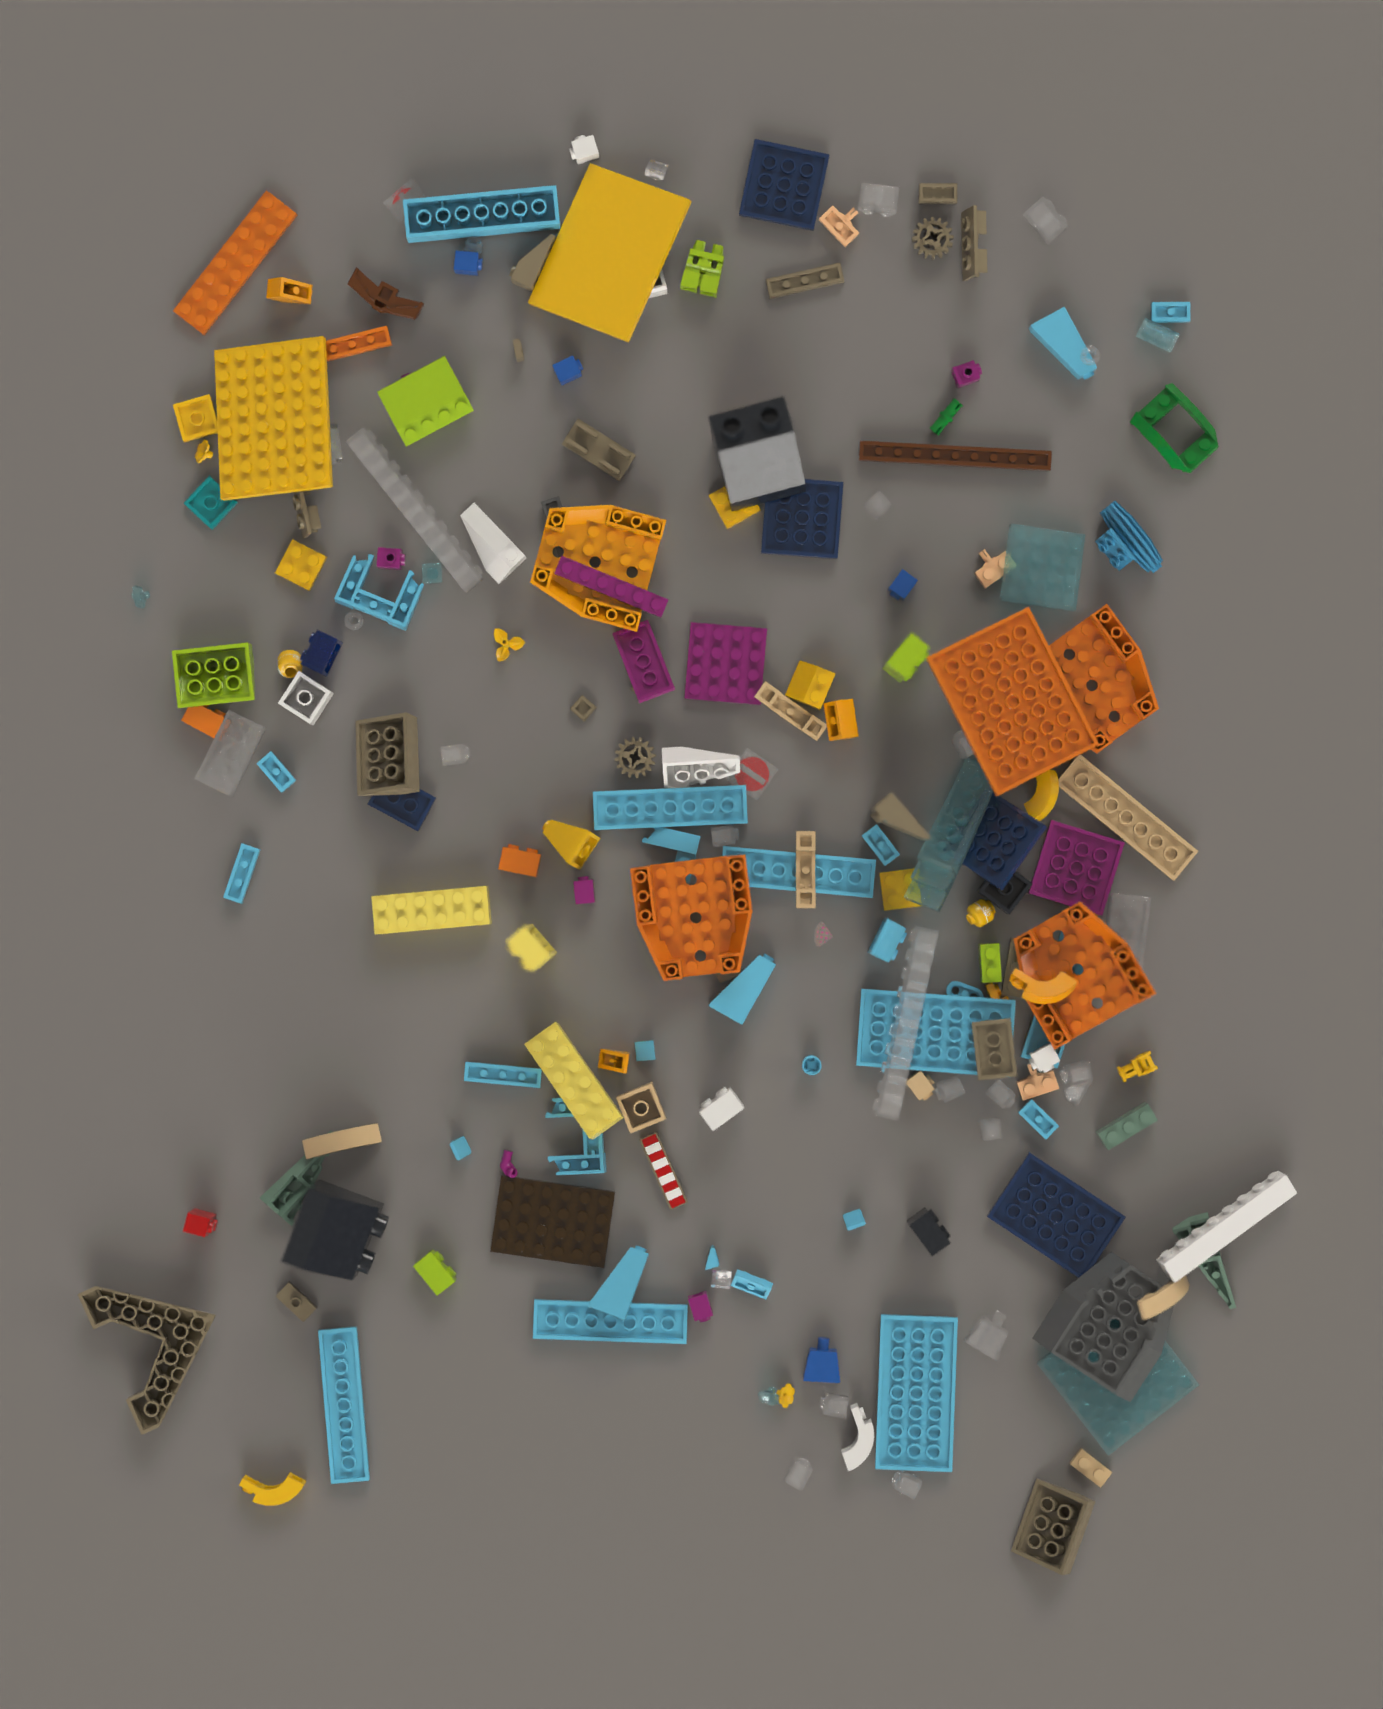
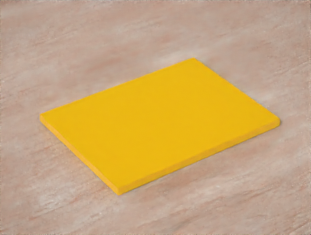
(609, 252)

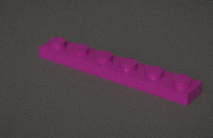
(611, 586)

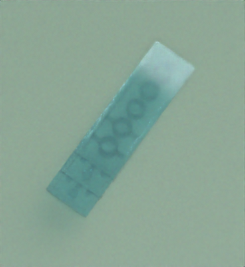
(950, 838)

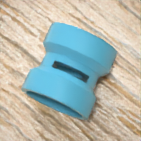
(811, 1068)

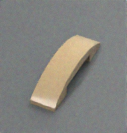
(790, 711)
(805, 869)
(341, 1140)
(1164, 1298)

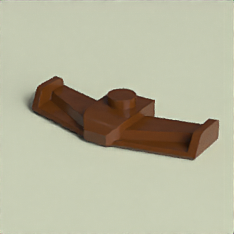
(384, 297)

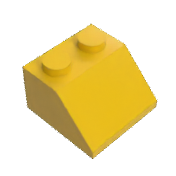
(810, 684)

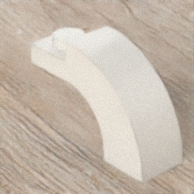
(859, 1450)

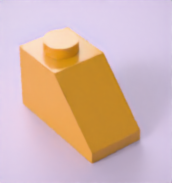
(289, 291)

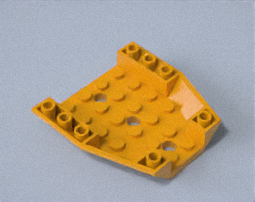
(615, 537)

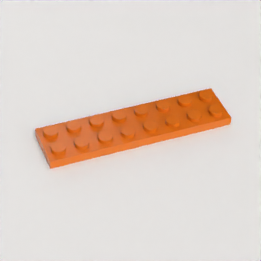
(235, 262)

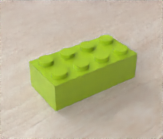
(910, 653)

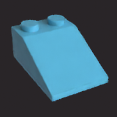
(887, 940)

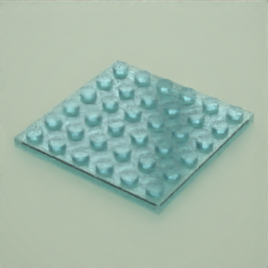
(1109, 1416)

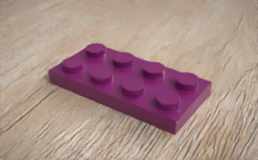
(643, 662)

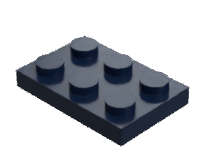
(406, 808)

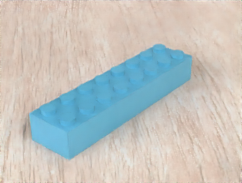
(481, 214)

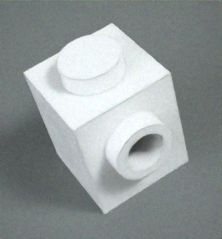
(584, 149)
(1044, 1058)

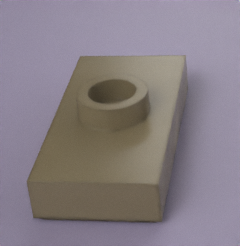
(937, 193)
(296, 1301)

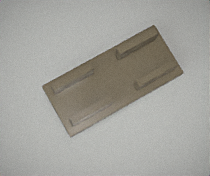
(973, 259)
(598, 449)
(307, 517)

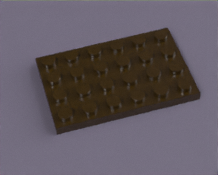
(552, 1221)

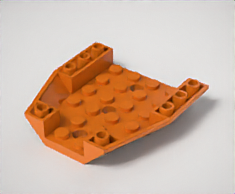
(1116, 664)
(665, 909)
(1108, 972)

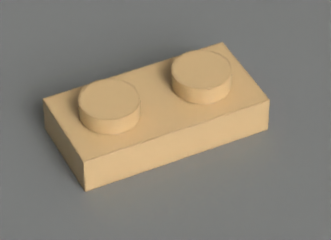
(1090, 1467)

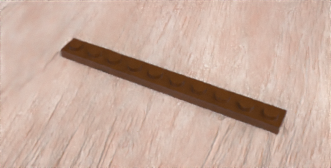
(955, 455)

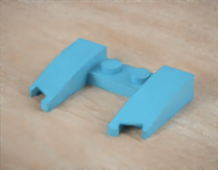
(352, 596)
(684, 843)
(590, 1162)

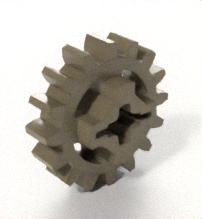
(925, 242)
(644, 760)

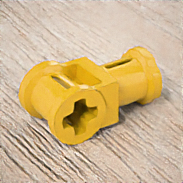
(1137, 1066)

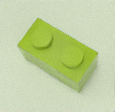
(989, 962)
(435, 1272)

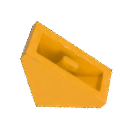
(613, 1060)

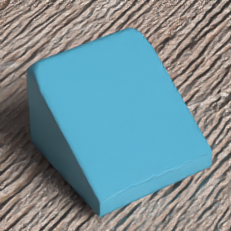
(645, 1050)
(460, 1148)
(854, 1219)
(712, 1260)

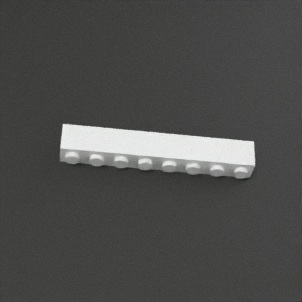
(1226, 1226)

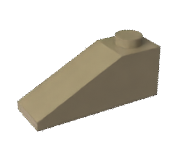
(530, 266)

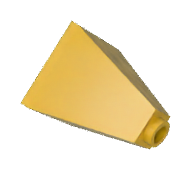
(570, 841)

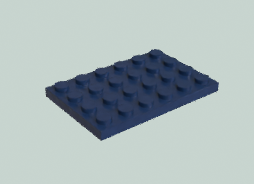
(1056, 1216)

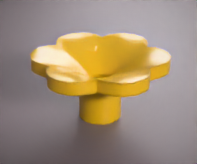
(203, 452)
(786, 1395)

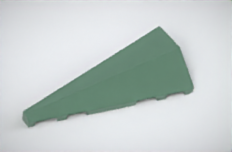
(289, 1191)
(1213, 1267)

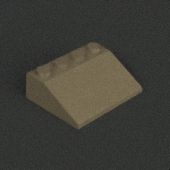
(387, 755)
(894, 815)
(1053, 1526)

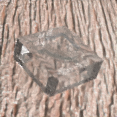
(656, 170)
(721, 1279)

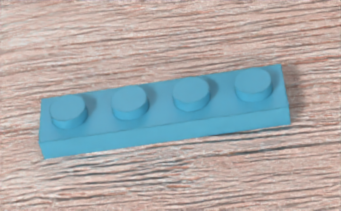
(503, 1074)

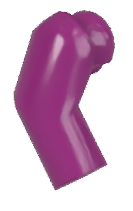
(506, 1165)

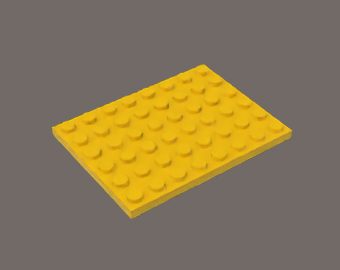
(273, 418)

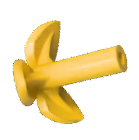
(501, 637)

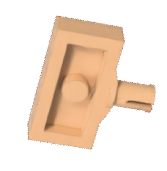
(840, 225)
(992, 568)
(1037, 1083)

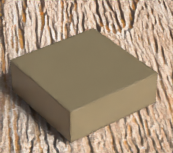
(518, 350)
(583, 708)

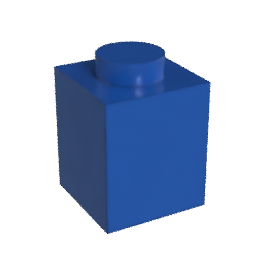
(467, 263)
(568, 370)
(902, 585)

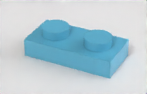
(1170, 312)
(276, 771)
(880, 845)
(1038, 1119)
(751, 1284)

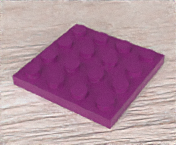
(725, 663)
(1076, 867)

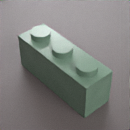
(1126, 1125)

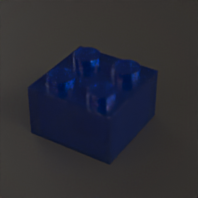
(321, 652)

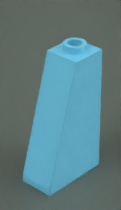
(1063, 341)
(741, 993)
(620, 1287)

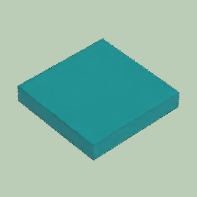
(207, 505)

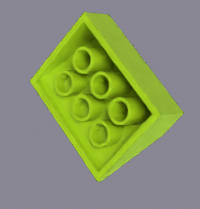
(425, 401)
(214, 675)

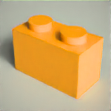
(841, 719)

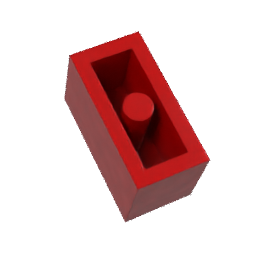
(200, 1222)

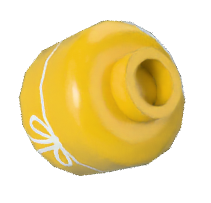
(289, 663)
(980, 913)

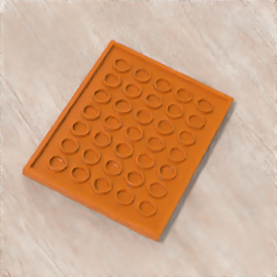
(1012, 701)

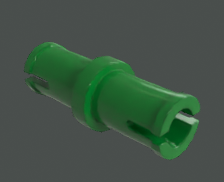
(946, 416)

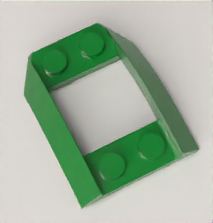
(1161, 406)

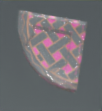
(821, 934)

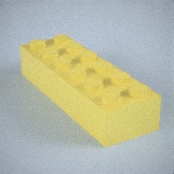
(431, 910)
(531, 947)
(574, 1080)

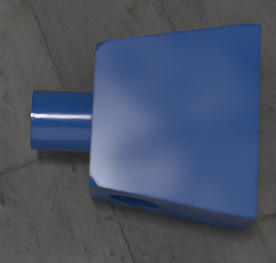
(822, 1363)

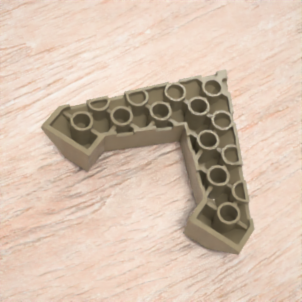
(181, 1336)

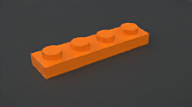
(358, 343)

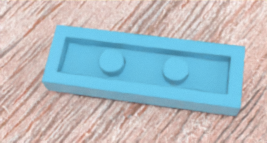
(241, 873)

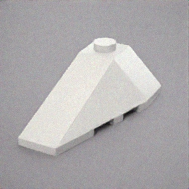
(494, 548)
(692, 766)

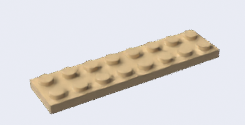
(1126, 817)

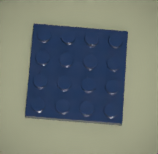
(784, 184)
(805, 522)
(1002, 841)

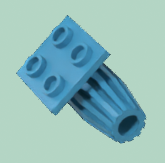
(1127, 540)

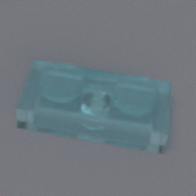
(1157, 335)

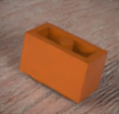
(204, 719)
(520, 861)

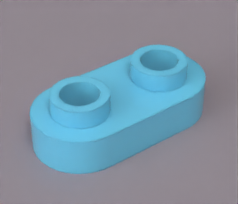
(964, 989)

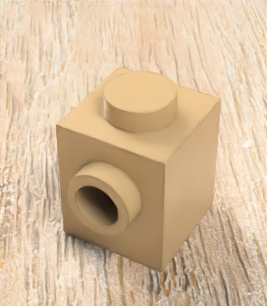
(921, 1085)

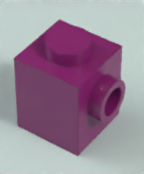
(390, 558)

